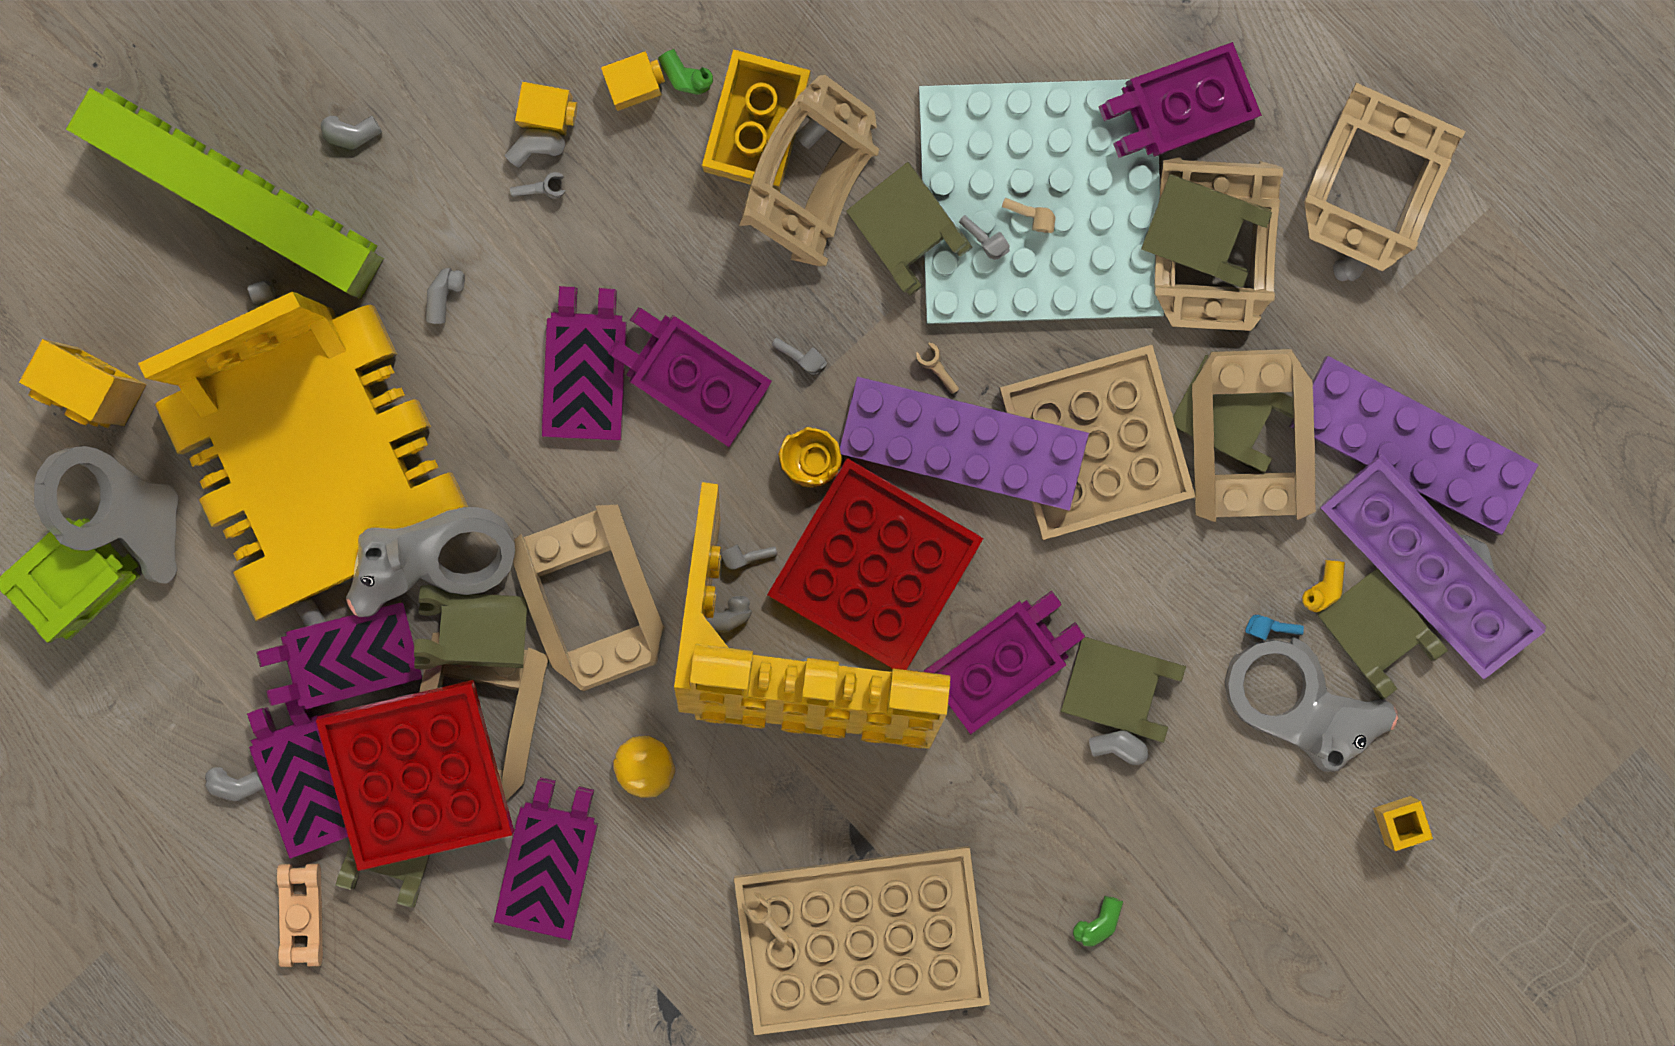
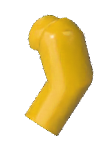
(1328, 590)

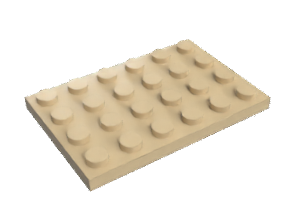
(863, 940)

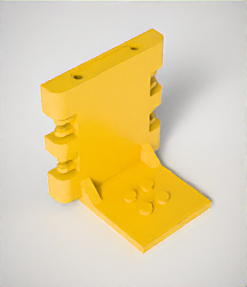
(298, 441)
(801, 696)

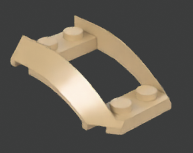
(1399, 126)
(780, 218)
(1225, 306)
(1263, 492)
(568, 545)
(527, 682)

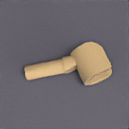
(1042, 217)
(938, 369)
(762, 915)

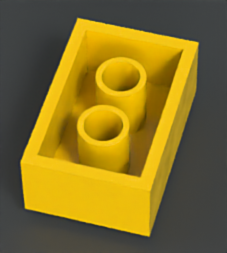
(748, 111)
(81, 383)

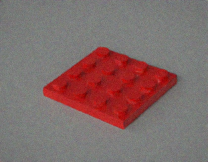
(875, 566)
(415, 775)

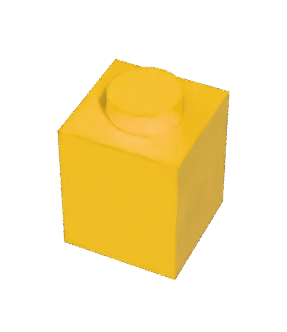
(633, 80)
(545, 108)
(1403, 823)

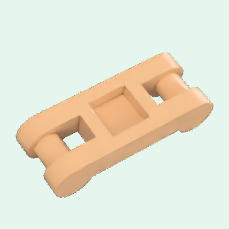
(300, 915)

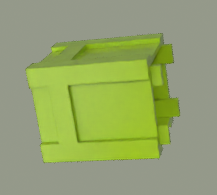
(66, 587)

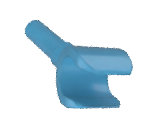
(1260, 627)

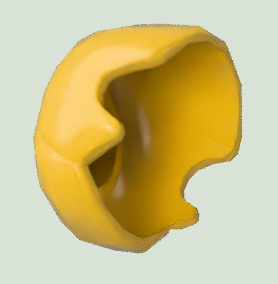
(810, 457)
(644, 766)

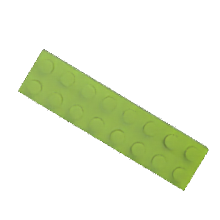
(216, 187)

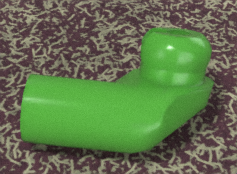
(684, 78)
(1101, 928)

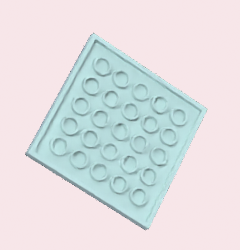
(1046, 151)

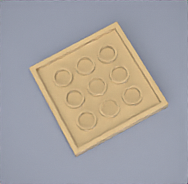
(1132, 443)

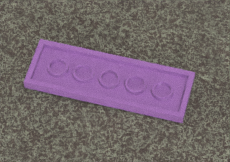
(964, 443)
(1425, 447)
(1433, 567)

